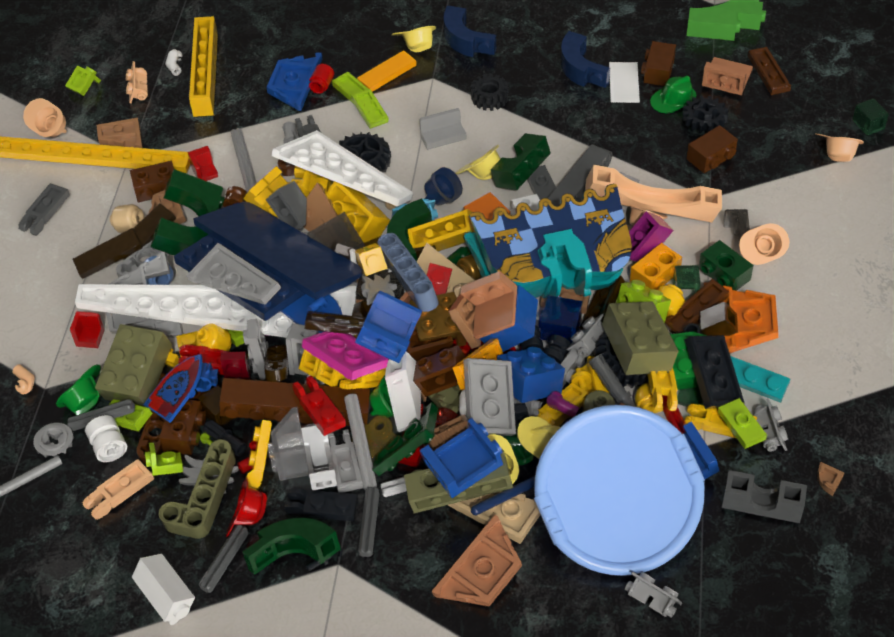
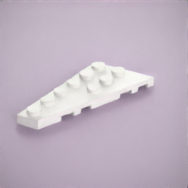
(329, 159)

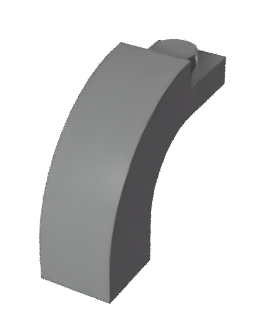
(318, 457)

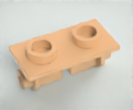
(137, 83)

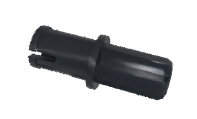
(219, 433)

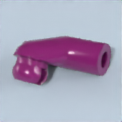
(556, 401)

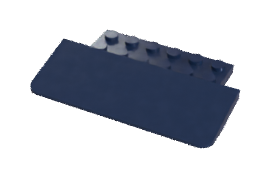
(276, 250)

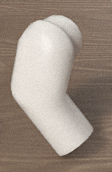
(172, 58)

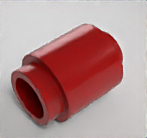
(321, 78)

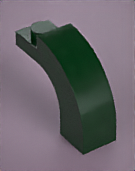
(407, 217)
(292, 536)

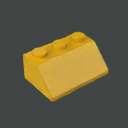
(362, 213)

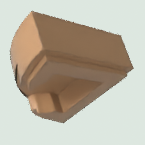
(829, 478)

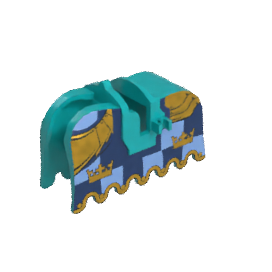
(556, 246)

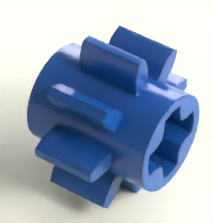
(207, 378)

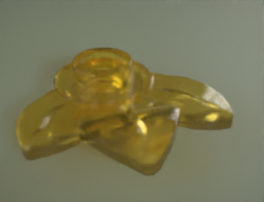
(378, 438)

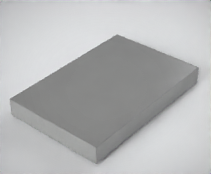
(490, 395)

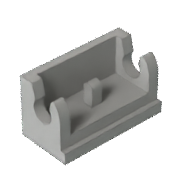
(294, 346)

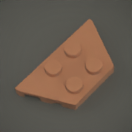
(482, 568)

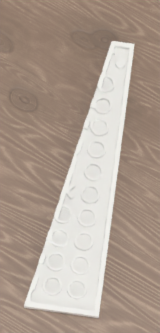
(189, 305)

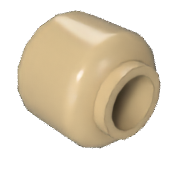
(126, 217)

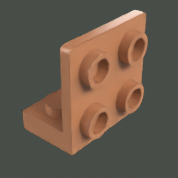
(726, 75)
(494, 303)

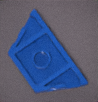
(291, 80)

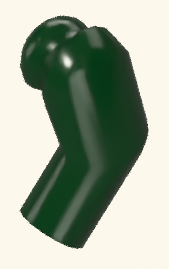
(458, 254)

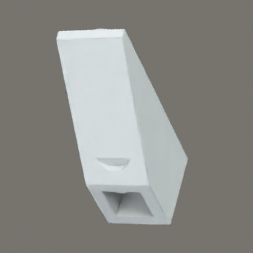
(403, 392)

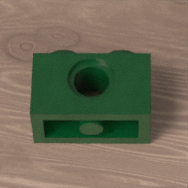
(725, 266)

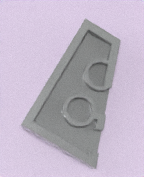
(257, 347)

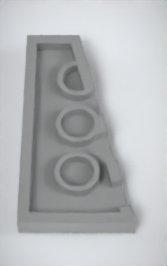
(233, 275)

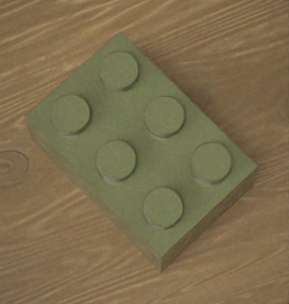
(639, 337)
(133, 364)

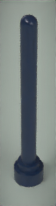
(503, 496)

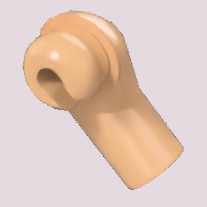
(26, 379)

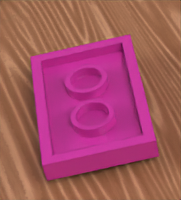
(344, 355)

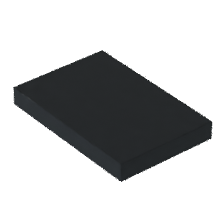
(713, 370)

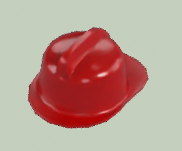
(249, 507)

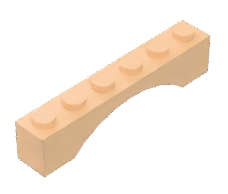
(694, 203)

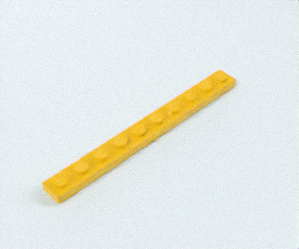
(90, 154)

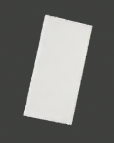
(624, 82)

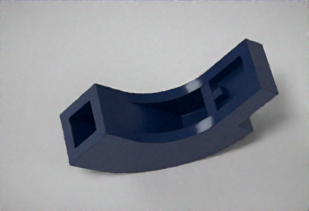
(463, 39)
(577, 67)

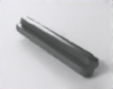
(115, 410)
(368, 523)
(223, 558)

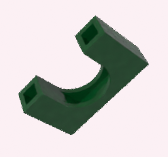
(195, 194)

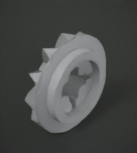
(57, 431)

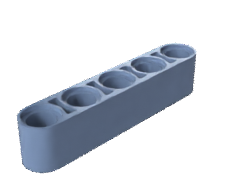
(408, 272)

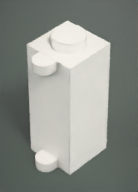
(163, 588)

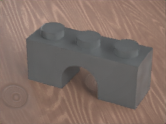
(781, 503)

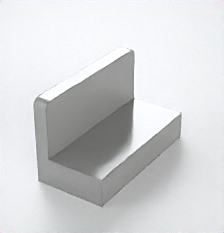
(442, 129)

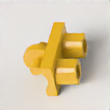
(587, 378)

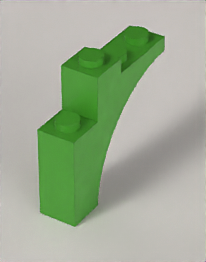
(725, 19)

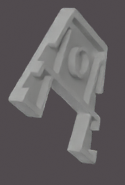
(154, 268)

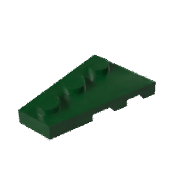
(416, 434)

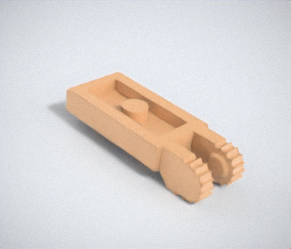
(118, 489)

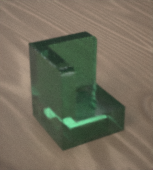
(870, 116)
(687, 277)

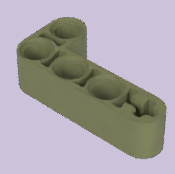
(218, 461)

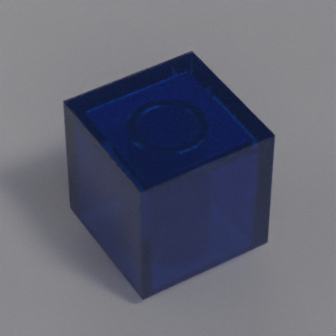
(560, 317)

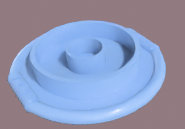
(619, 490)

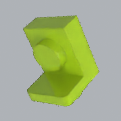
(82, 79)
(166, 463)

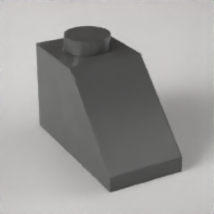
(289, 205)

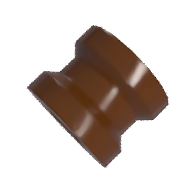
(234, 195)

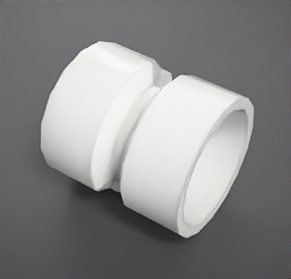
(106, 438)

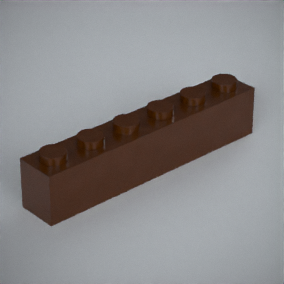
(275, 399)

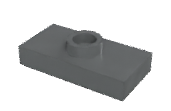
(541, 182)

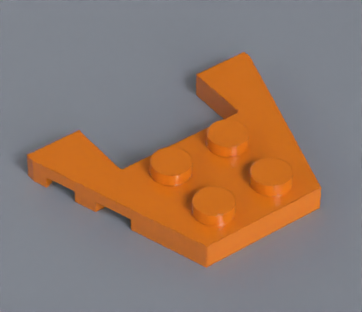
(755, 318)

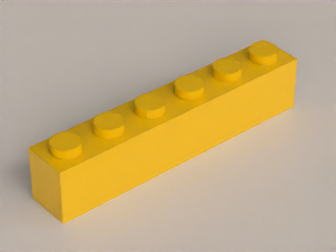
(203, 66)

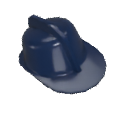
(443, 186)

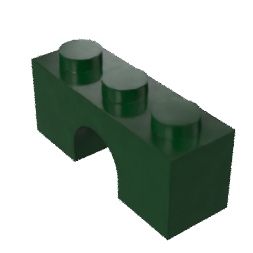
(513, 172)

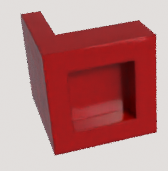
(202, 163)
(87, 329)

